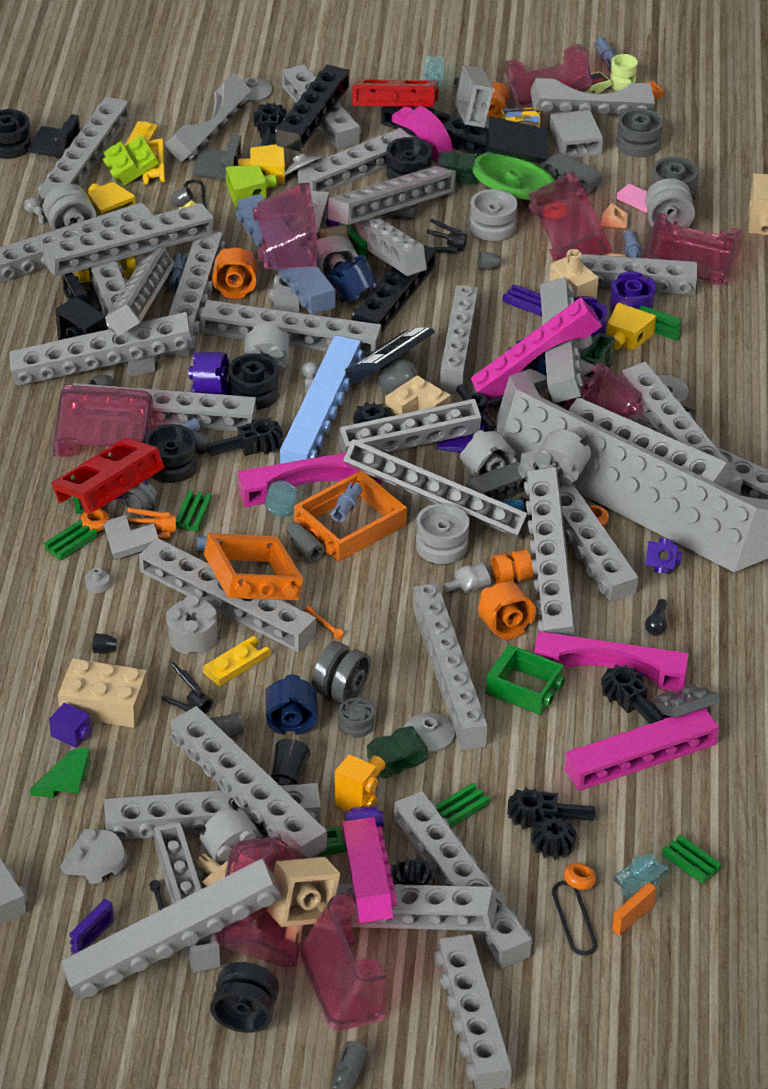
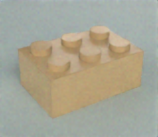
(105, 691)

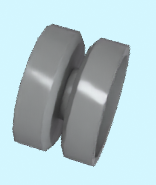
(671, 198)
(67, 206)
(493, 215)
(442, 533)

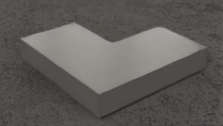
(126, 541)

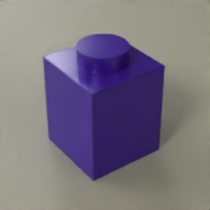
(70, 725)

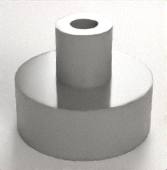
(97, 580)

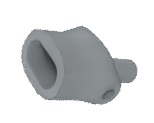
(469, 579)

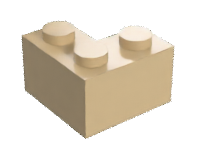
(415, 396)

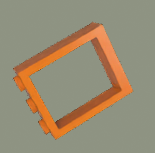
(393, 517)
(236, 547)

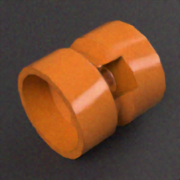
(499, 99)
(516, 566)

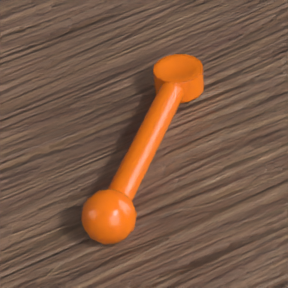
(338, 633)

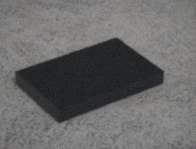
(517, 140)

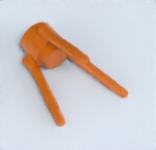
(163, 521)

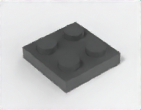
(685, 701)

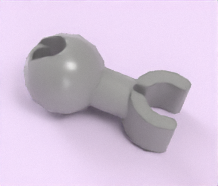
(34, 206)
(309, 372)

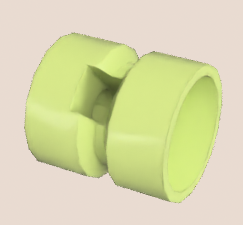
(623, 71)

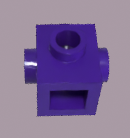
(653, 555)

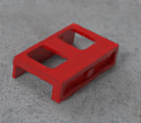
(395, 92)
(108, 477)

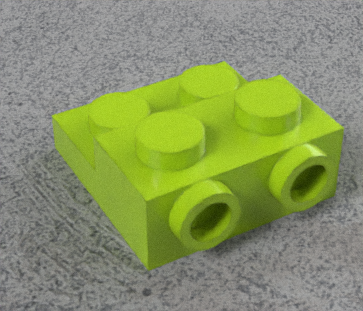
(129, 160)

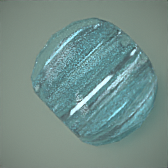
(281, 498)

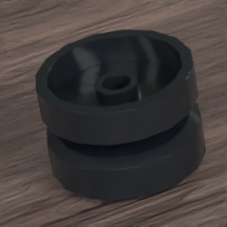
(14, 133)
(407, 156)
(254, 377)
(177, 450)
(244, 997)

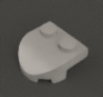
(95, 855)

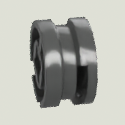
(141, 497)
(356, 717)

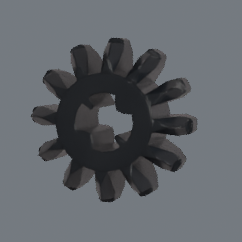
(370, 412)
(554, 837)
(412, 872)

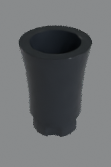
(289, 761)

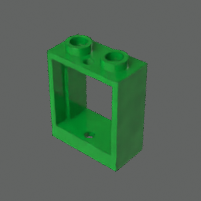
(530, 664)

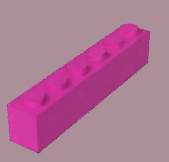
(640, 748)
(369, 870)

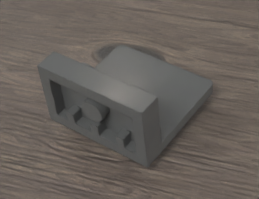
(214, 162)

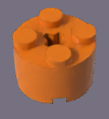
(235, 272)
(506, 610)

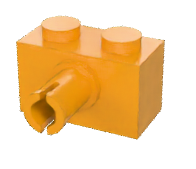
(357, 782)

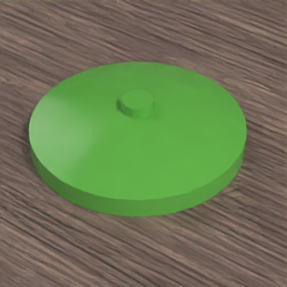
(510, 174)

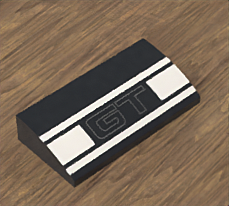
(387, 353)

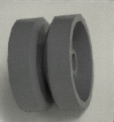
(639, 132)
(676, 168)
(341, 672)

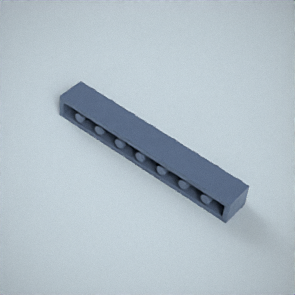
(305, 282)

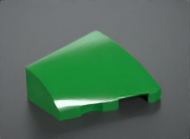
(64, 775)

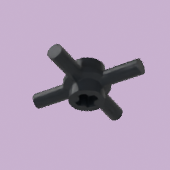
(483, 404)

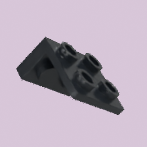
(54, 141)
(83, 291)

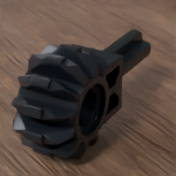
(266, 120)
(252, 438)
(629, 691)
(530, 806)

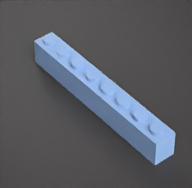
(321, 401)

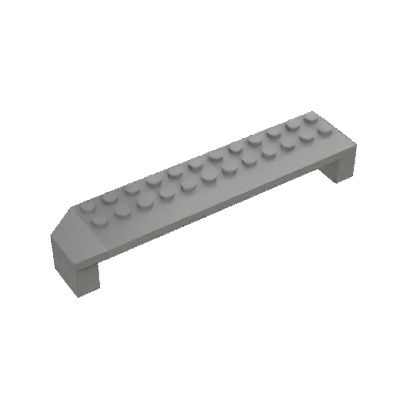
(639, 482)

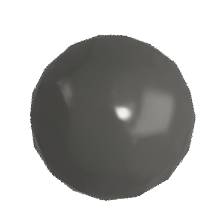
(396, 374)

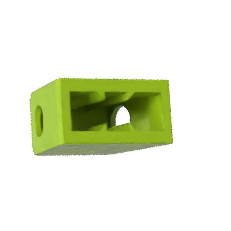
(247, 182)

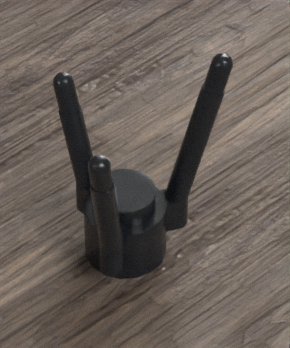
(455, 240)
(196, 697)

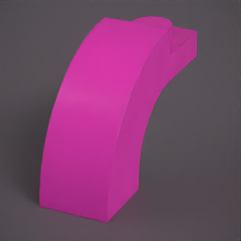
(426, 127)

